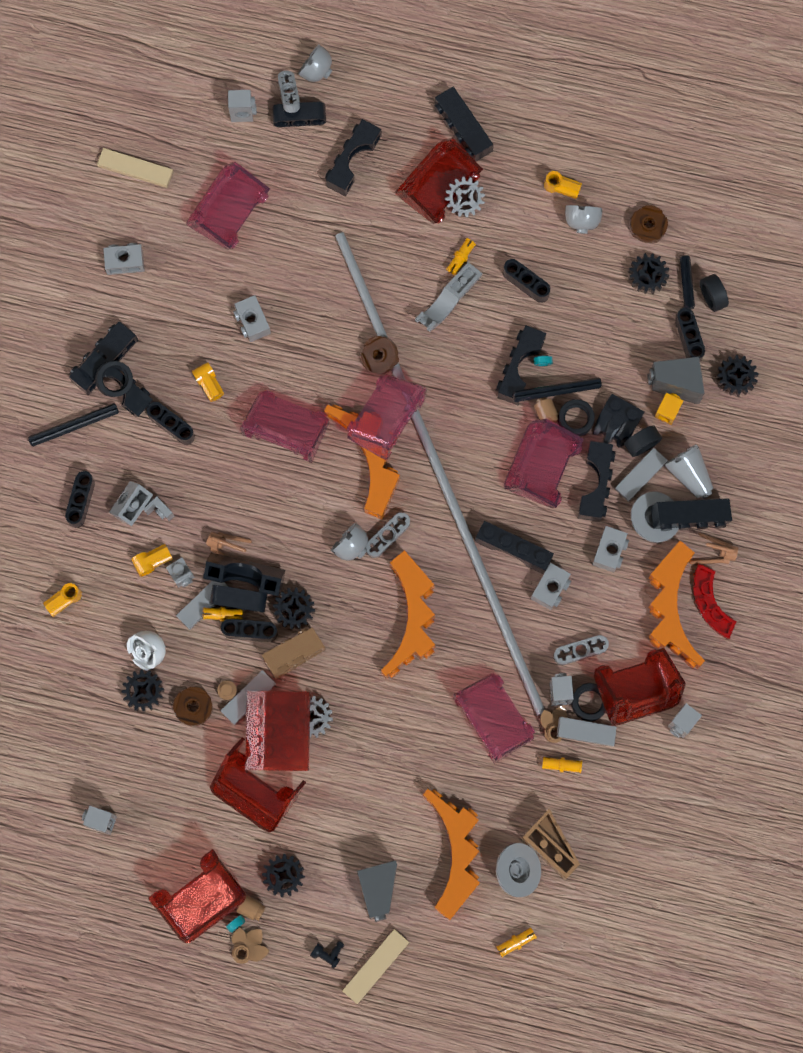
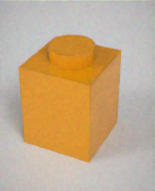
(669, 408)

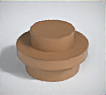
(227, 690)

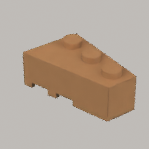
(293, 653)
(551, 845)

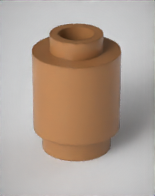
(546, 410)
(251, 908)

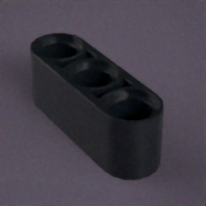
(308, 115)
(523, 272)
(689, 327)
(166, 415)
(80, 490)
(238, 598)
(240, 626)

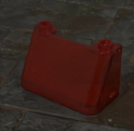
(427, 183)
(640, 688)
(200, 901)

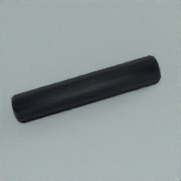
(687, 282)

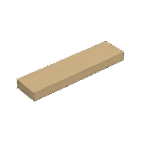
(135, 168)
(375, 966)

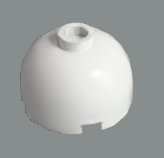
(147, 649)

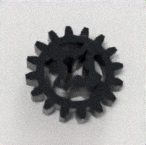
(641, 275)
(729, 376)
(303, 610)
(148, 684)
(287, 867)

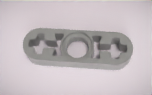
(286, 97)
(381, 549)
(596, 651)

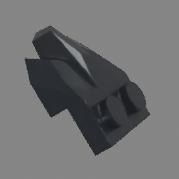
(617, 421)

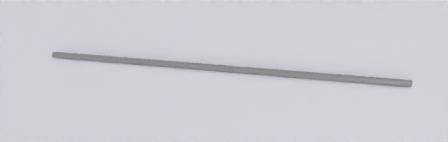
(447, 490)

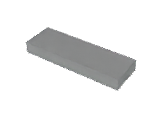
(641, 474)
(192, 613)
(236, 708)
(586, 731)

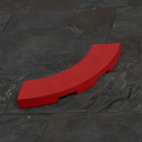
(707, 604)

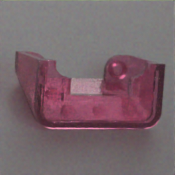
(227, 205)
(386, 414)
(285, 425)
(541, 462)
(494, 717)

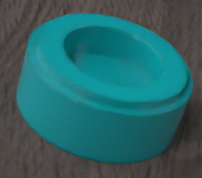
(543, 361)
(236, 923)

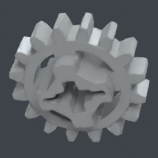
(470, 189)
(321, 718)

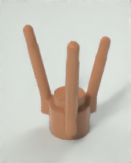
(218, 540)
(727, 551)

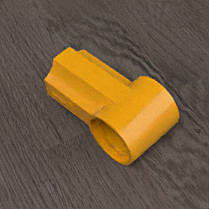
(564, 185)
(206, 378)
(147, 561)
(61, 600)

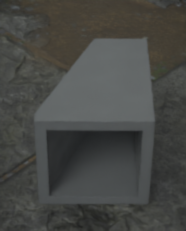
(678, 377)
(378, 889)

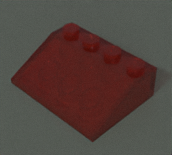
(277, 731)

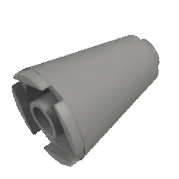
(691, 472)

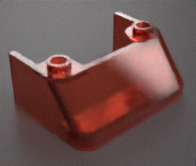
(250, 794)

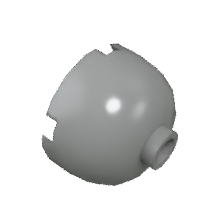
(317, 65)
(583, 218)
(351, 544)

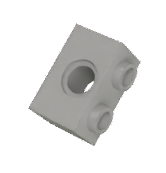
(241, 105)
(133, 264)
(256, 329)
(131, 503)
(614, 538)
(552, 575)
(561, 689)
(684, 721)
(99, 820)

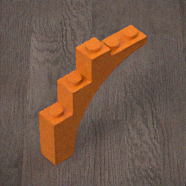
(382, 480)
(669, 631)
(415, 641)
(458, 826)

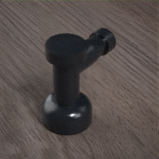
(331, 958)

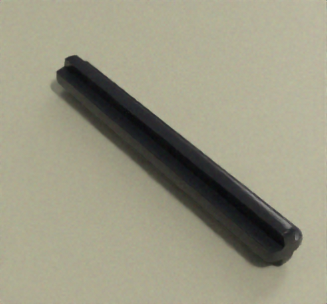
(557, 389)
(73, 424)

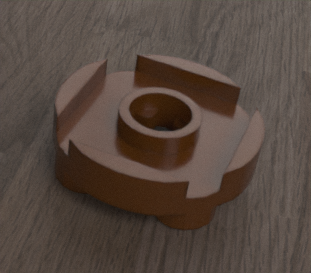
(651, 234)
(370, 351)
(187, 697)

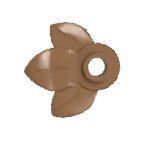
(550, 722)
(250, 943)

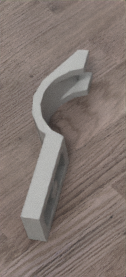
(449, 297)

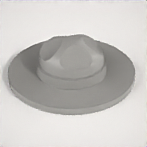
(642, 518)
(518, 870)

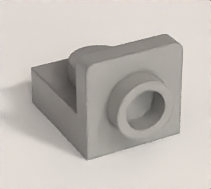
(162, 510)
(180, 573)

